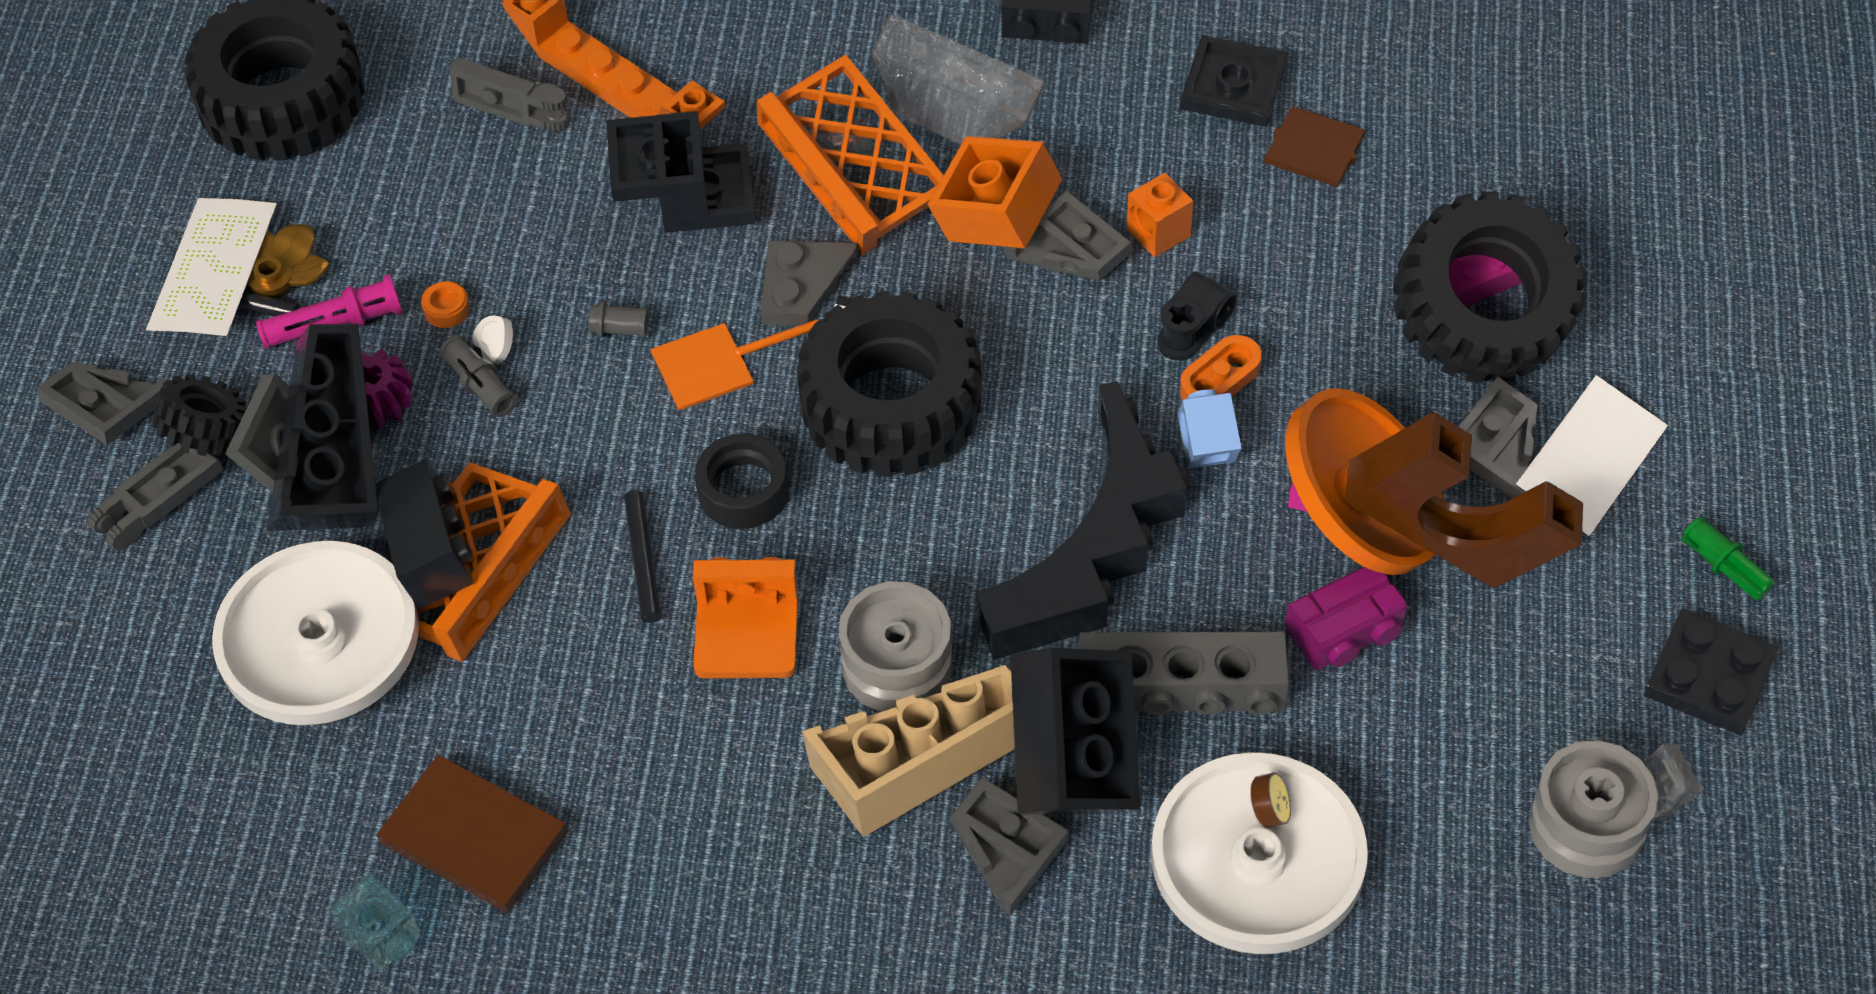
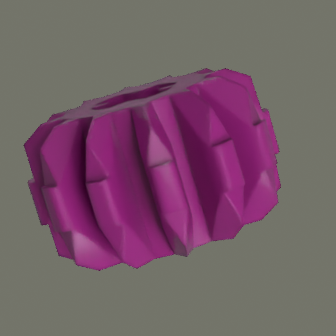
(386, 387)

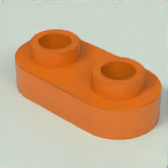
(1215, 371)

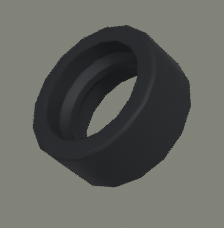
(742, 450)

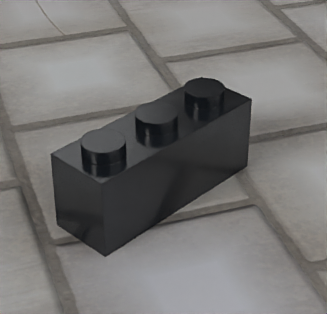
(424, 533)

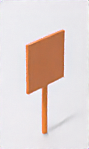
(710, 363)

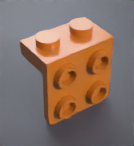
(745, 618)

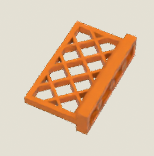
(816, 165)
(499, 567)

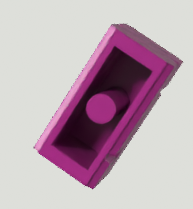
(1345, 618)

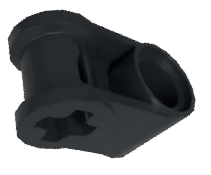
(1193, 316)

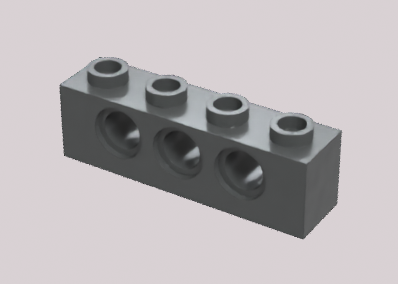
(1206, 658)

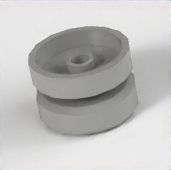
(895, 644)
(1593, 809)

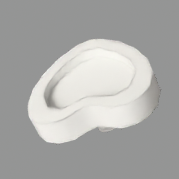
(494, 338)

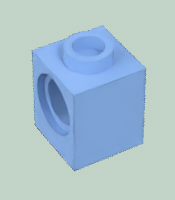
(1208, 429)

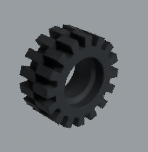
(198, 414)

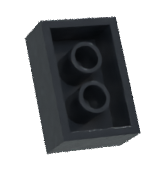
(1074, 731)

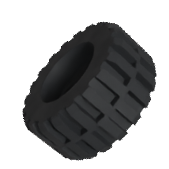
(280, 116)
(1524, 243)
(880, 335)

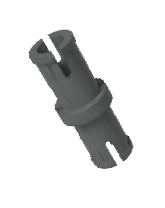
(478, 376)

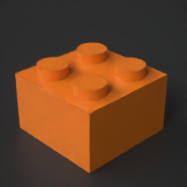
(995, 192)

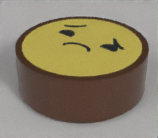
(1270, 800)

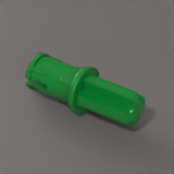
(1727, 558)

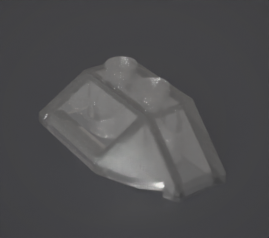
(951, 85)

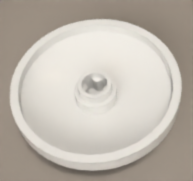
(315, 633)
(1251, 882)

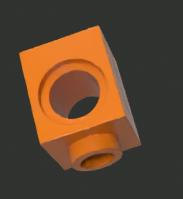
(1159, 214)

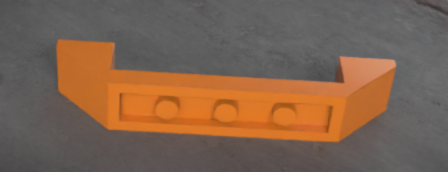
(601, 68)

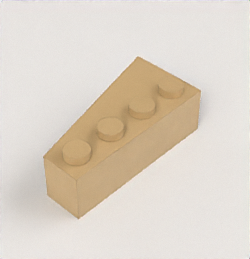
(913, 751)

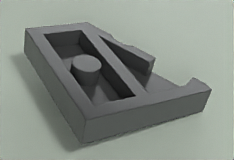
(1073, 241)
(801, 278)
(99, 400)
(1501, 436)

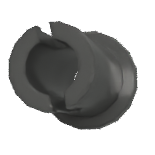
(617, 320)

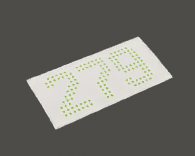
(212, 266)

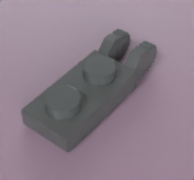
(508, 96)
(152, 494)

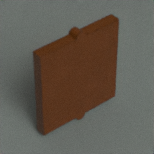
(1314, 146)

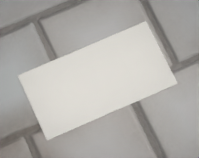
(1595, 449)

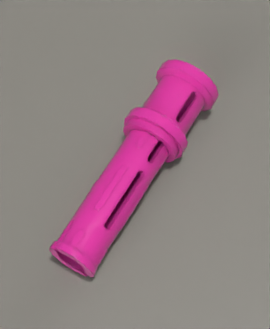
(274, 330)

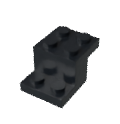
(667, 161)

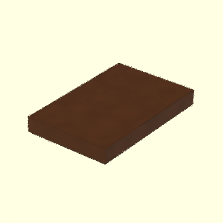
(472, 833)

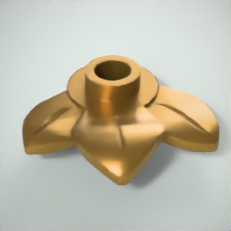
(286, 262)

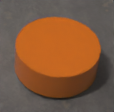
(445, 304)

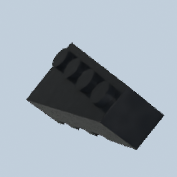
(325, 441)

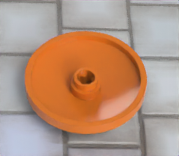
(1318, 449)

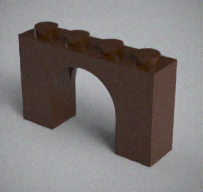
(1493, 543)

